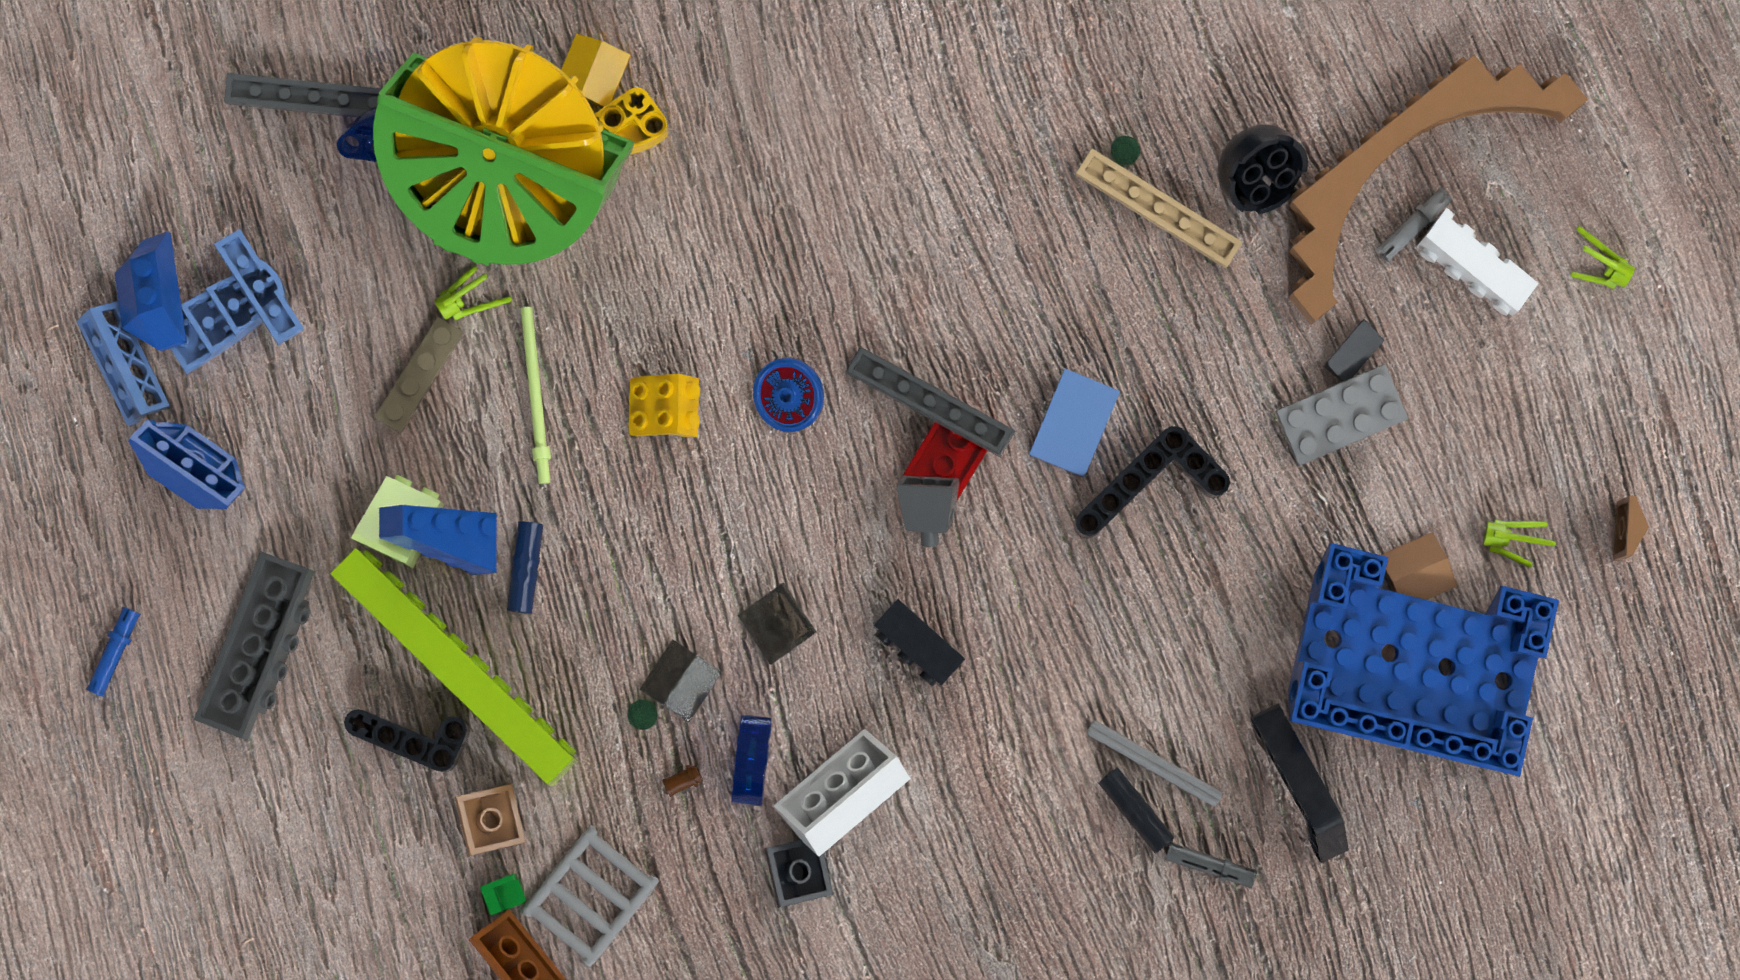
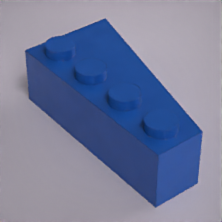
(450, 535)

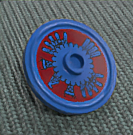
(788, 394)

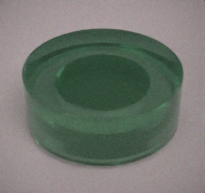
(1125, 151)
(642, 714)

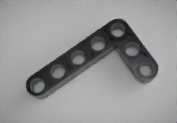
(1145, 475)
(1319, 810)

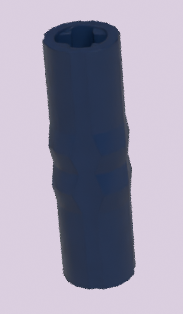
(525, 567)

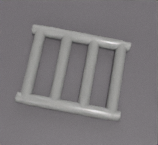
(627, 907)

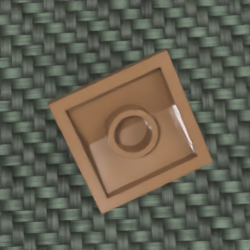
(1629, 527)
(1419, 568)
(490, 819)

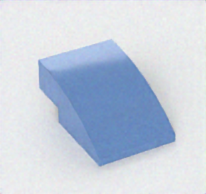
(1074, 423)

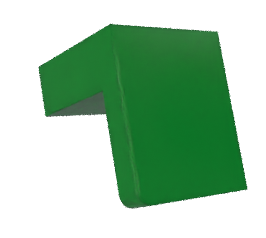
(503, 894)

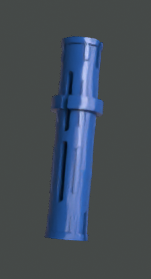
(113, 651)

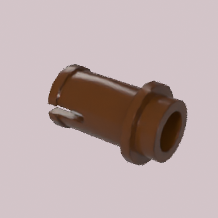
(683, 780)

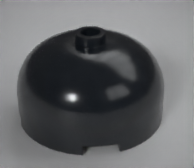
(1256, 154)

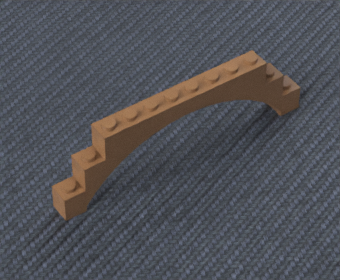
(1462, 94)

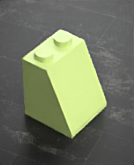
(392, 493)

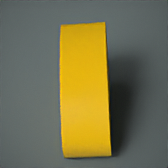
(634, 120)

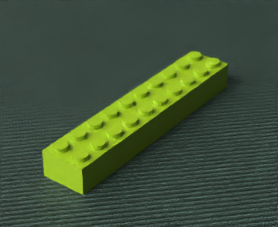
(454, 667)

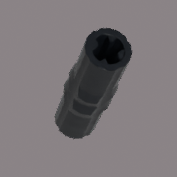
(1136, 810)

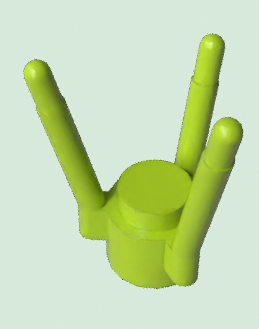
(1617, 268)
(451, 302)
(1499, 535)

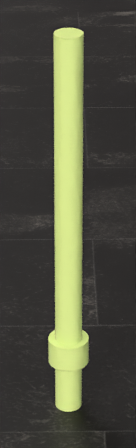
(541, 452)

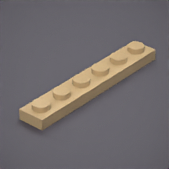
(1159, 208)

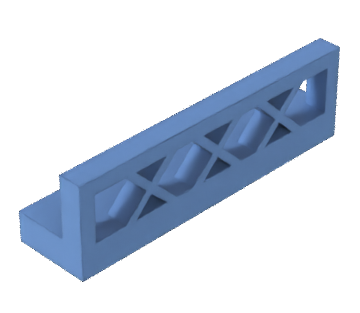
(116, 364)

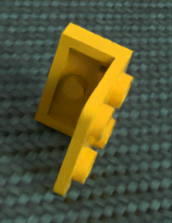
(664, 405)

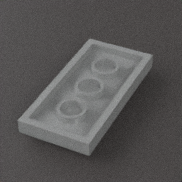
(1341, 414)

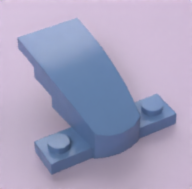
(235, 306)

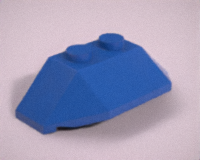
(151, 294)
(188, 464)

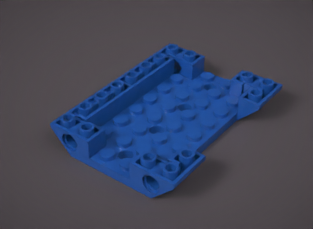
(1408, 698)

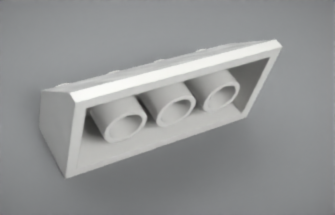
(842, 792)

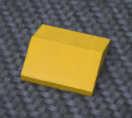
(597, 68)

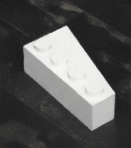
(1476, 264)

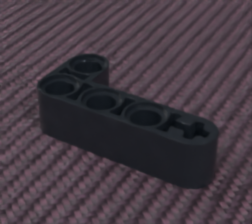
(404, 736)

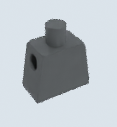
(928, 505)

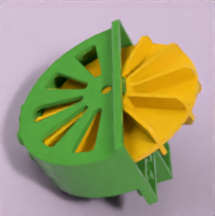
(494, 152)

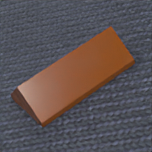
(513, 951)

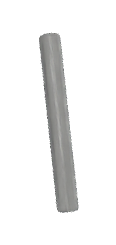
(1154, 763)

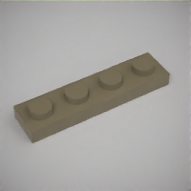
(419, 375)

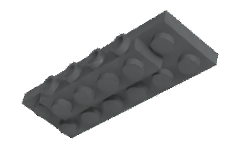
(256, 646)

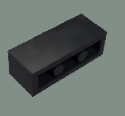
(918, 644)

